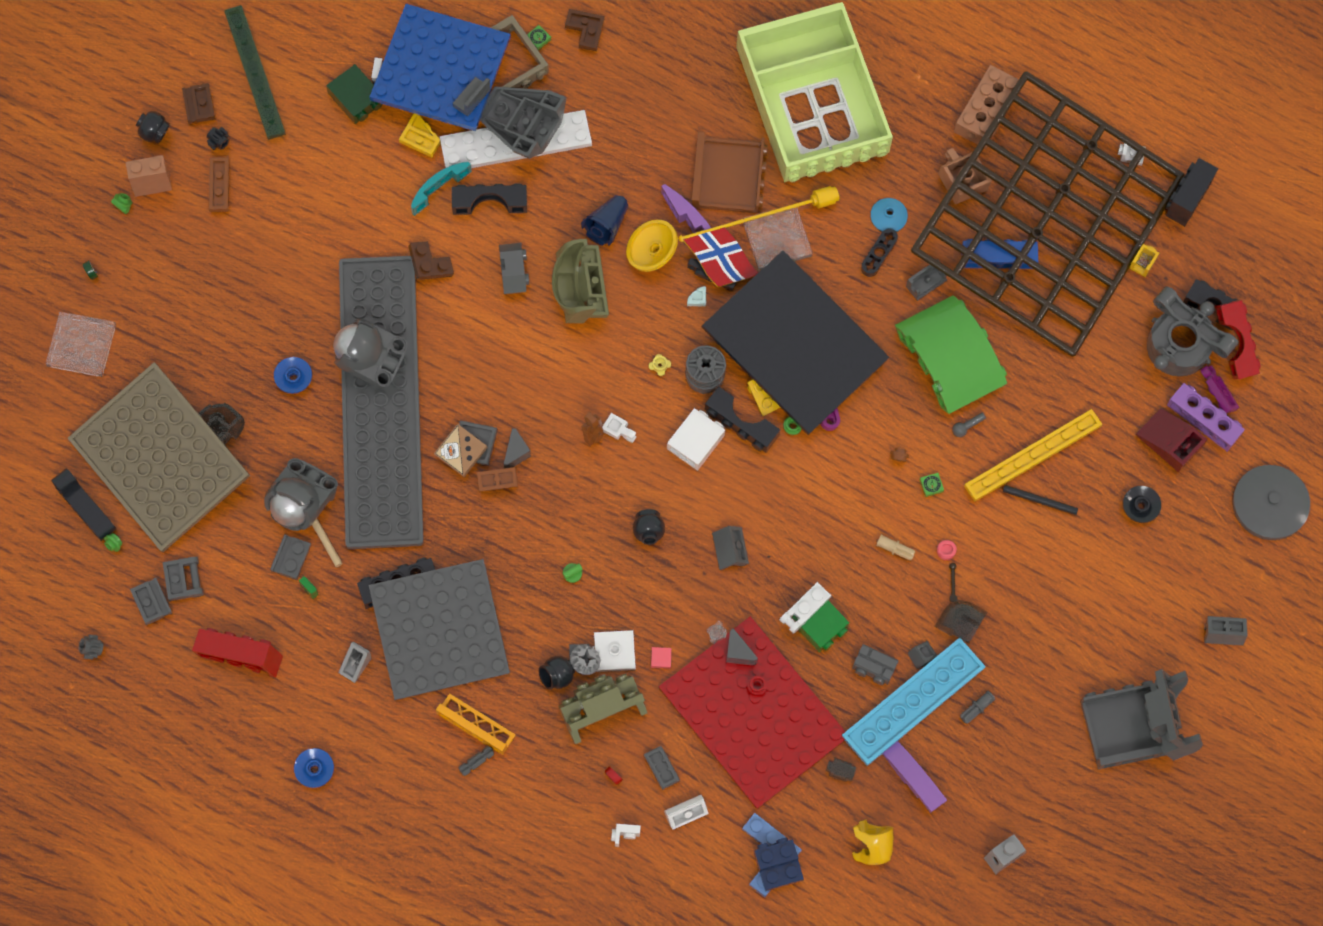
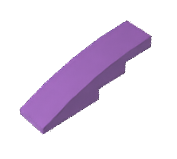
(684, 210)
(914, 776)

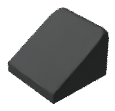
(922, 654)

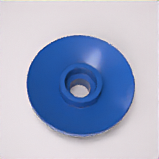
(289, 367)
(309, 759)

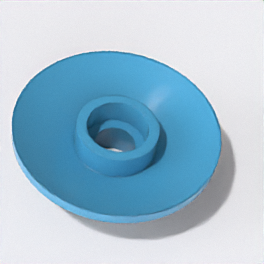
(882, 220)

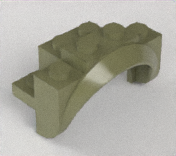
(581, 288)
(600, 701)

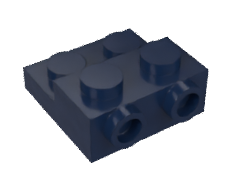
(778, 864)

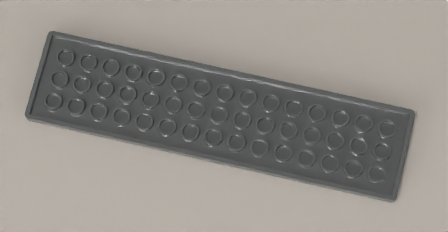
(382, 424)

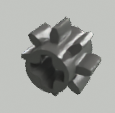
(90, 646)

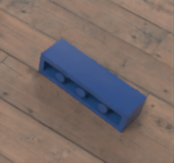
(998, 256)

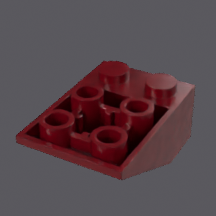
(1171, 439)

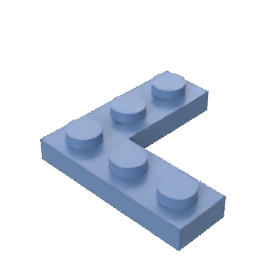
(762, 833)

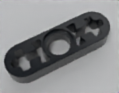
(879, 245)

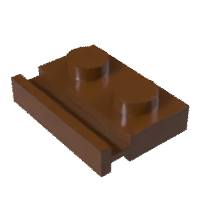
(198, 103)

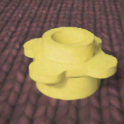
(659, 359)

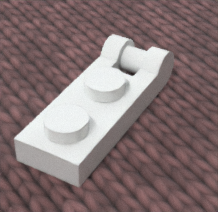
(806, 607)

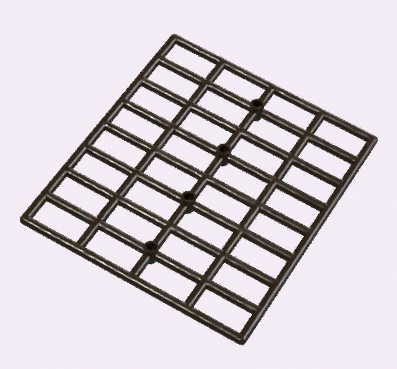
(1036, 234)

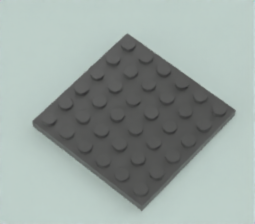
(439, 629)

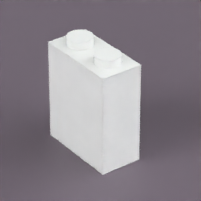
(696, 438)

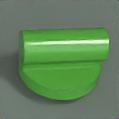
(122, 202)
(572, 572)

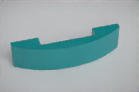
(455, 171)

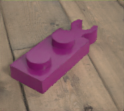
(1219, 390)

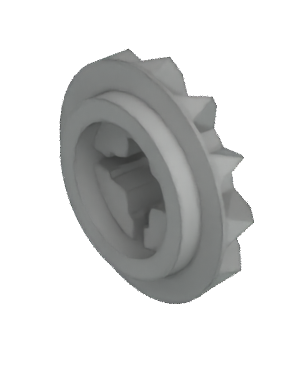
(579, 663)

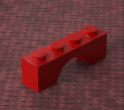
(1244, 361)

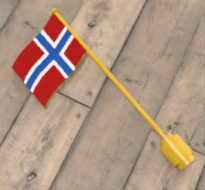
(722, 255)

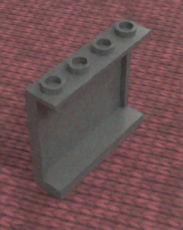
(1119, 726)

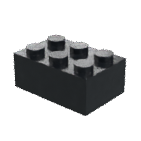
(1190, 191)

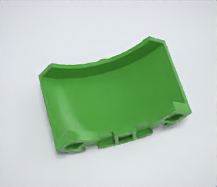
(953, 353)

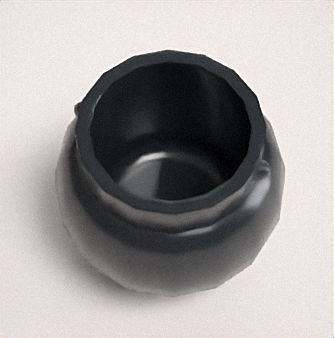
(152, 126)
(648, 526)
(556, 672)

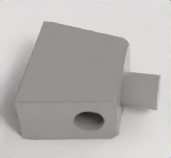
(1005, 853)

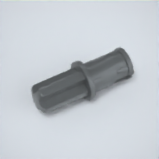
(977, 707)

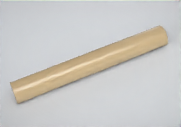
(327, 544)

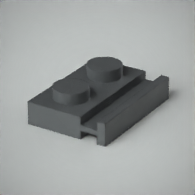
(290, 557)
(151, 601)

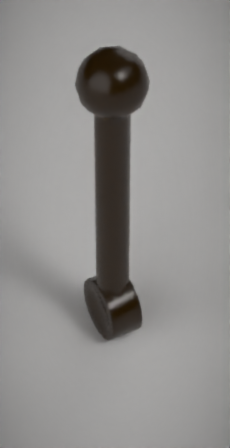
(953, 597)

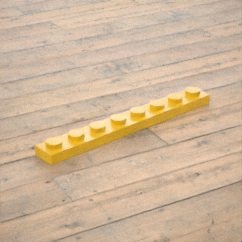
(1033, 455)

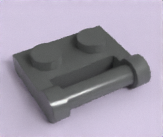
(176, 580)

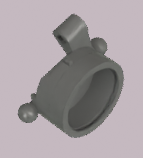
(1178, 360)

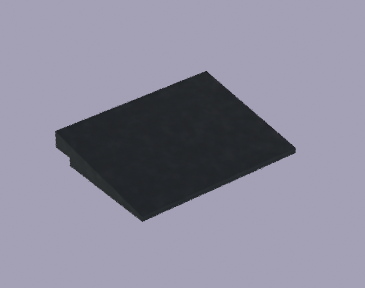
(795, 342)

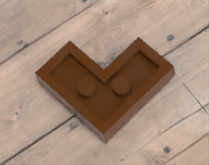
(589, 25)
(426, 266)

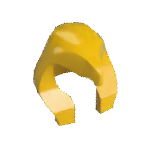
(878, 840)

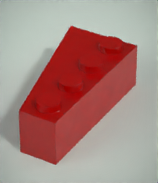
(238, 651)

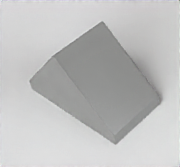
(355, 662)

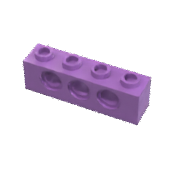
(1195, 416)

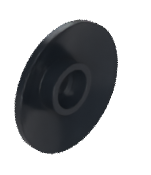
(1145, 496)

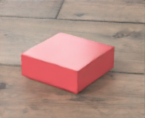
(661, 658)

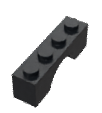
(468, 197)
(760, 434)

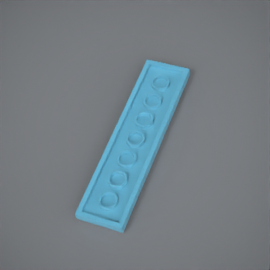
(913, 701)

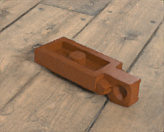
(592, 429)

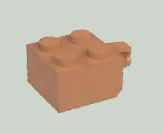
(950, 171)

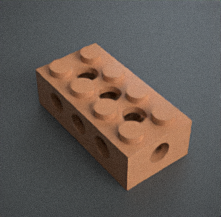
(985, 104)

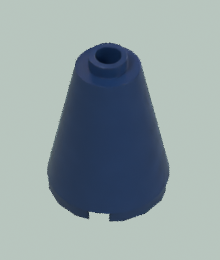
(605, 221)

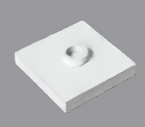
(615, 650)

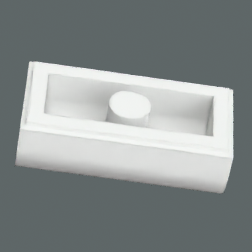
(686, 812)

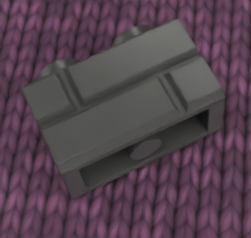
(875, 665)

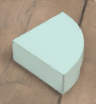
(698, 297)

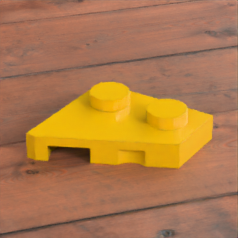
(420, 136)

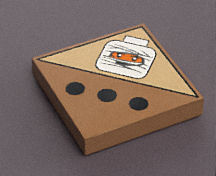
(460, 450)

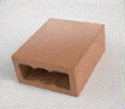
(148, 176)

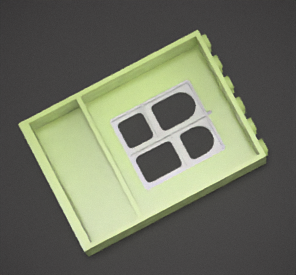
(805, 55)

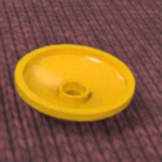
(652, 245)

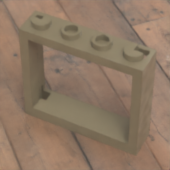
(526, 79)

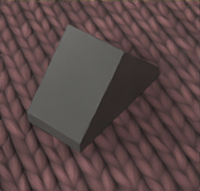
(516, 451)
(738, 650)

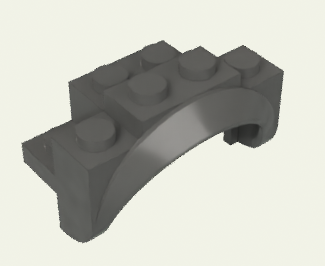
(1164, 715)

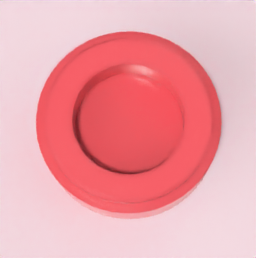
(946, 550)

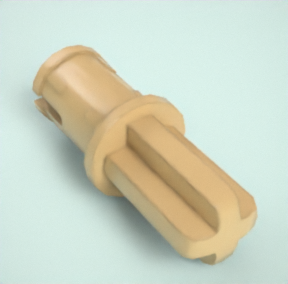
(895, 547)

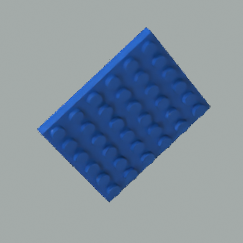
(434, 62)

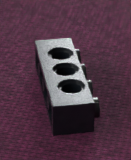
(422, 565)

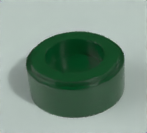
(90, 270)

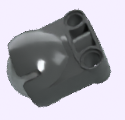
(368, 352)
(299, 495)

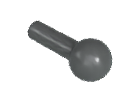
(960, 429)

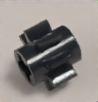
(217, 138)

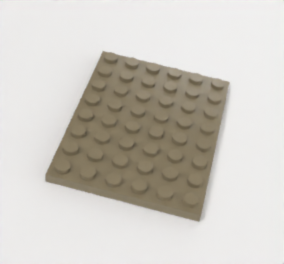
(158, 457)

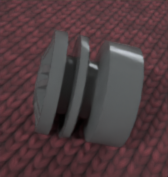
(705, 379)

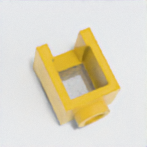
(1144, 260)

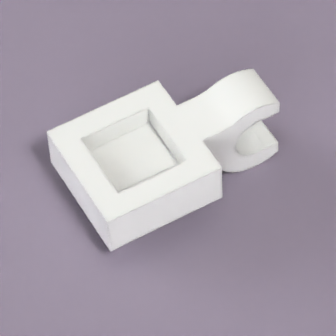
(616, 427)

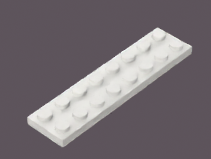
(485, 148)

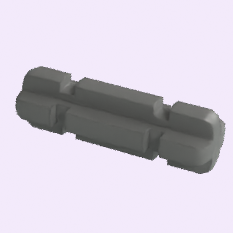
(476, 760)

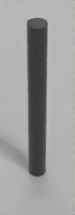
(1039, 499)

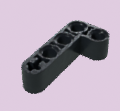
(82, 504)

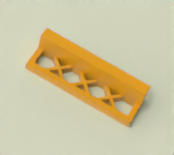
(471, 728)

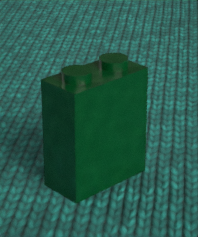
(352, 94)

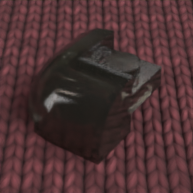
(223, 421)
(961, 619)

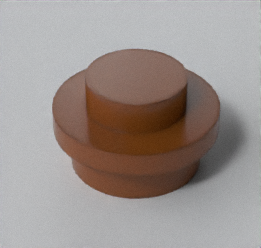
(899, 455)

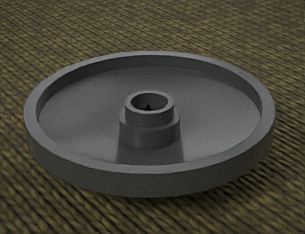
(1271, 502)

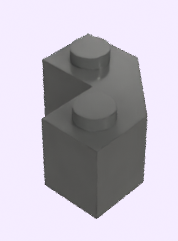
(512, 268)

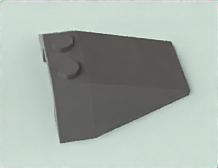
(524, 118)

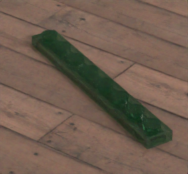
(254, 72)

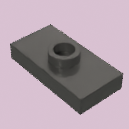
(661, 767)

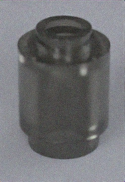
(841, 770)

